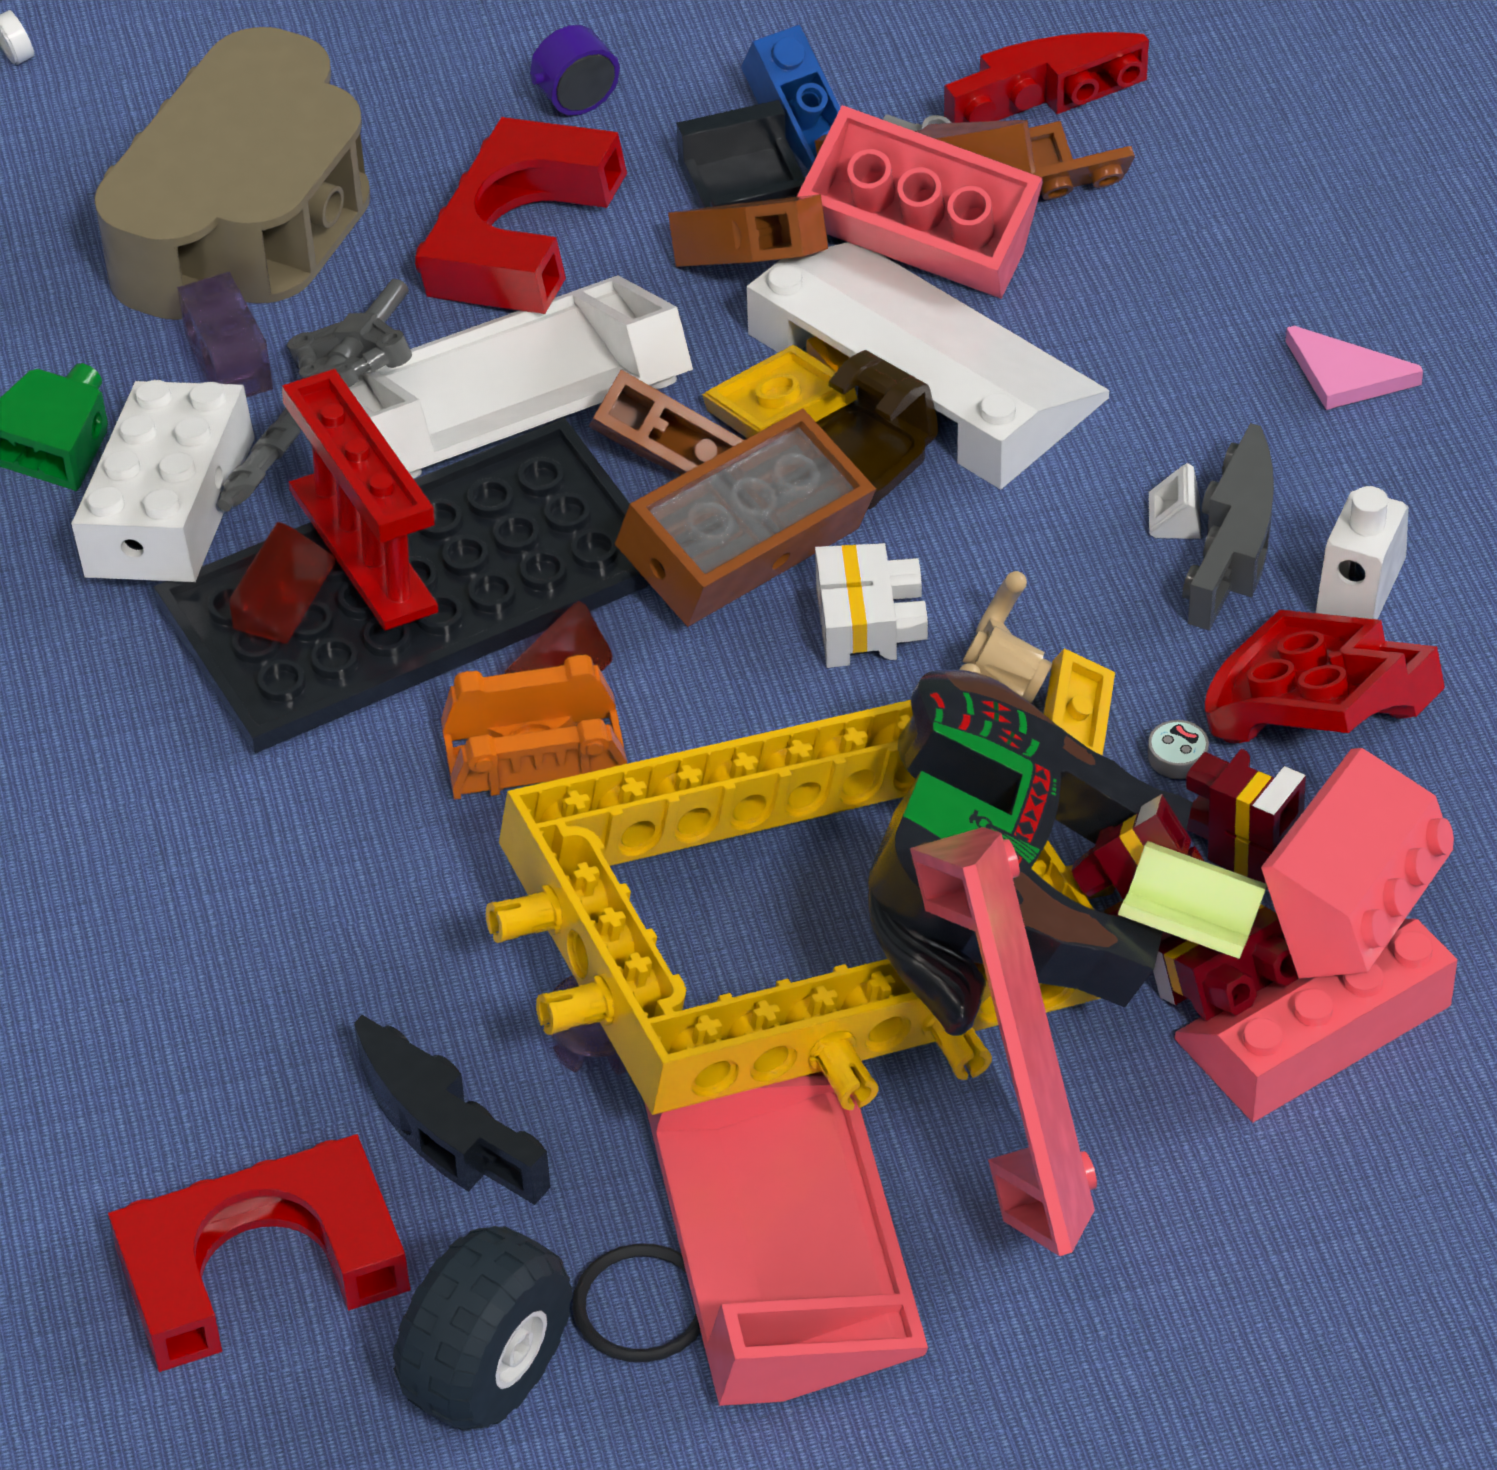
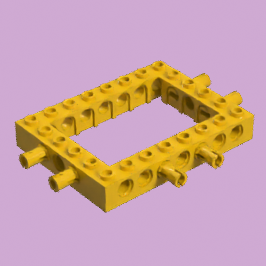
(576, 827)

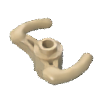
(1000, 653)

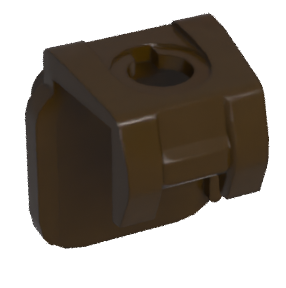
(886, 424)

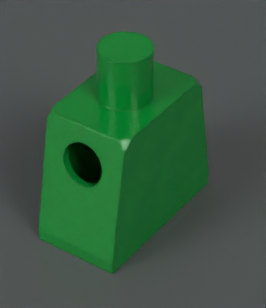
(53, 425)

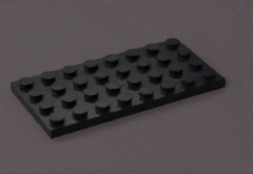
(508, 555)

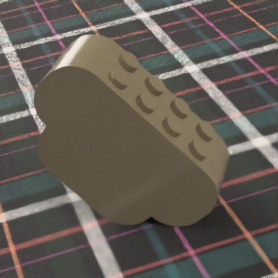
(236, 174)

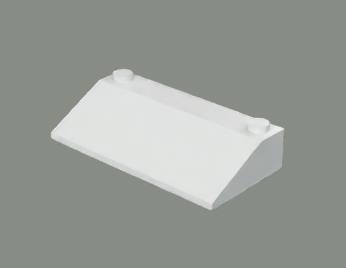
(522, 371)
(991, 382)

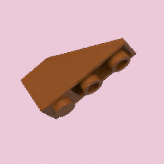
(749, 231)

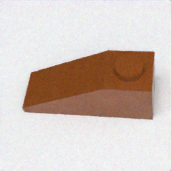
(659, 426)

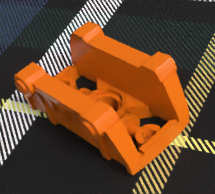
(527, 729)

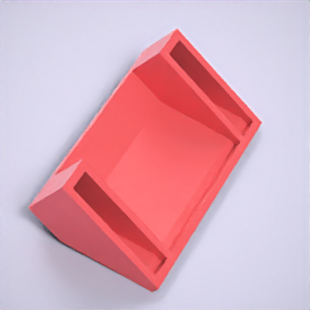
(1050, 1182)
(786, 1241)

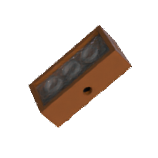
(744, 516)

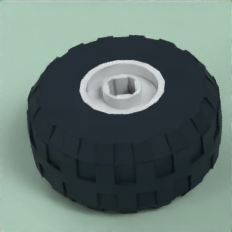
(482, 1327)

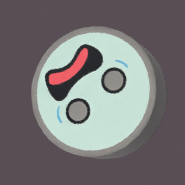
(1176, 747)

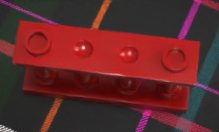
(360, 498)

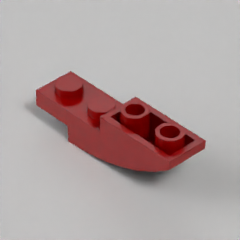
(1048, 70)

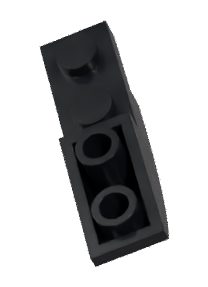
(428, 1109)

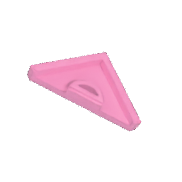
(1347, 372)

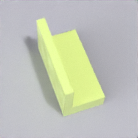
(1193, 899)

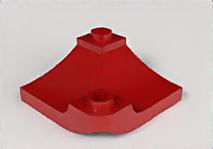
(1319, 677)

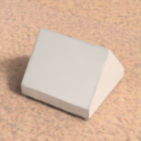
(1176, 506)

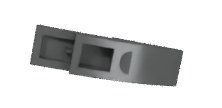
(1237, 529)

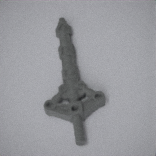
(352, 348)

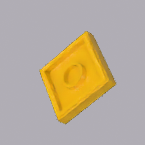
(775, 391)

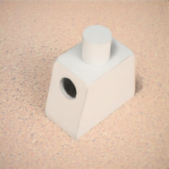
(1373, 535)

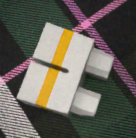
(857, 601)

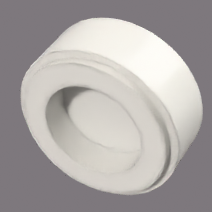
(14, 39)

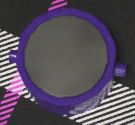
(574, 70)

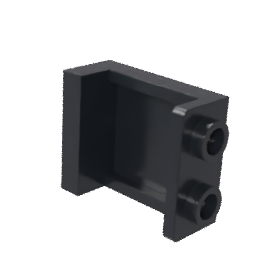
(738, 156)

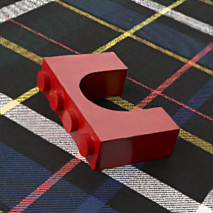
(516, 166)
(317, 1192)

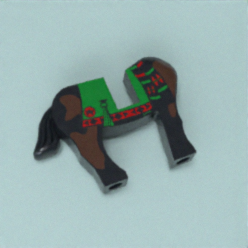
(1004, 767)

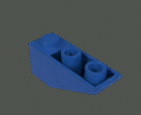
(788, 71)

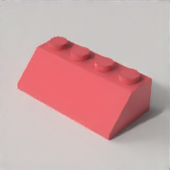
(923, 201)
(1355, 865)
(1321, 1023)

